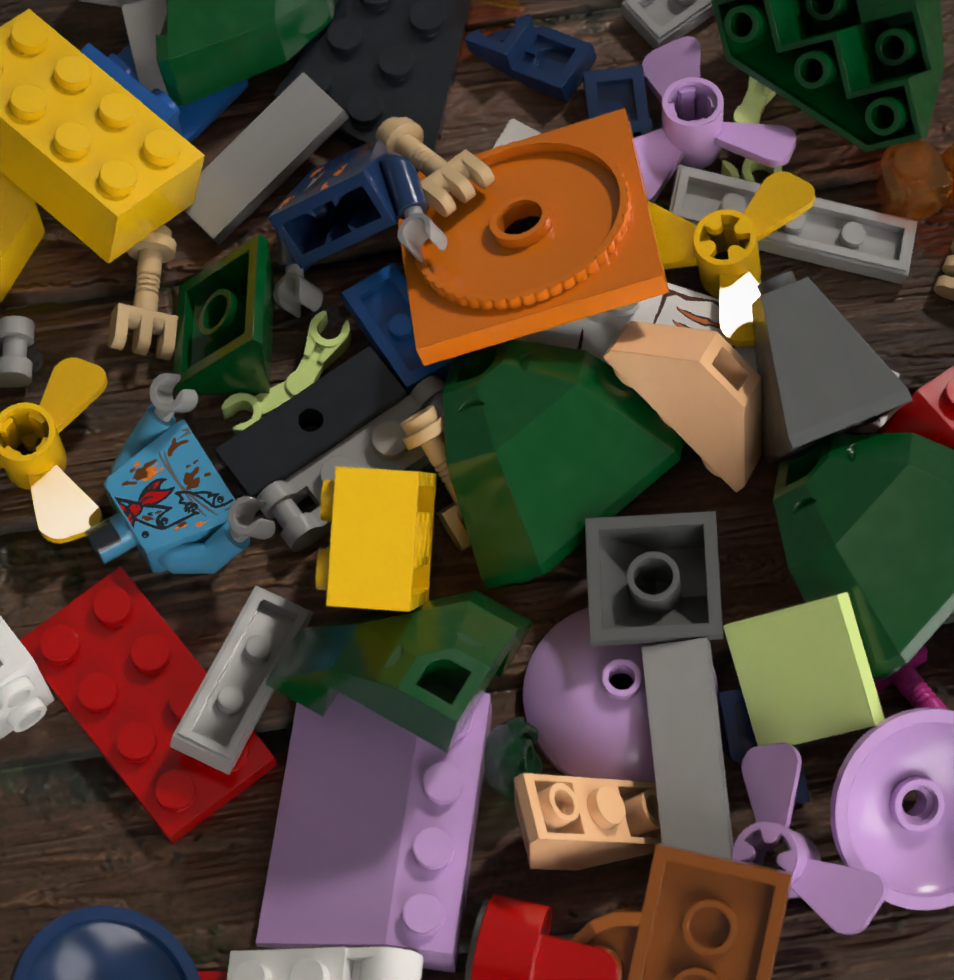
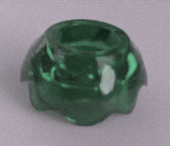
(511, 753)

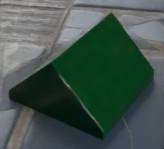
(227, 324)

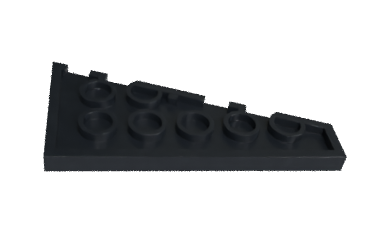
(387, 63)

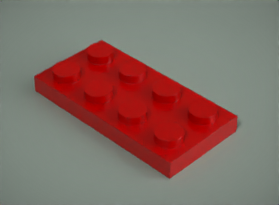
(127, 690)

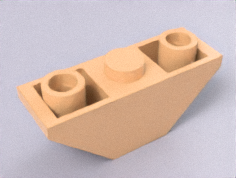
(697, 390)
(585, 820)

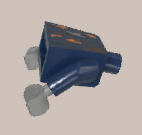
(342, 206)

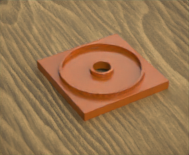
(580, 259)

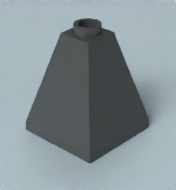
(814, 369)

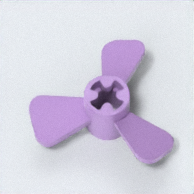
(694, 122)
(837, 893)

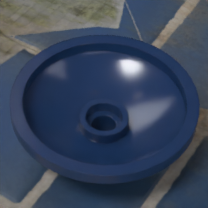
(104, 946)

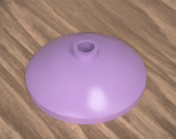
(579, 715)
(867, 814)

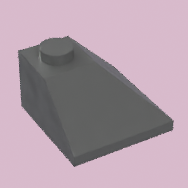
(653, 578)

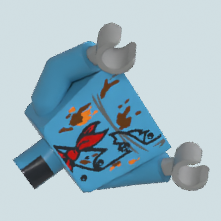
(172, 496)

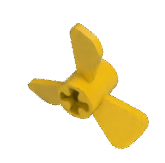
(734, 279)
(59, 504)

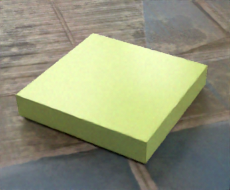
(804, 672)

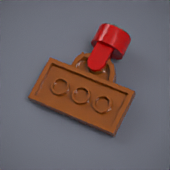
(696, 923)

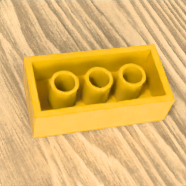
(87, 142)
(377, 538)

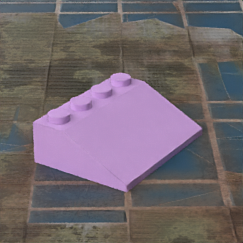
(374, 835)

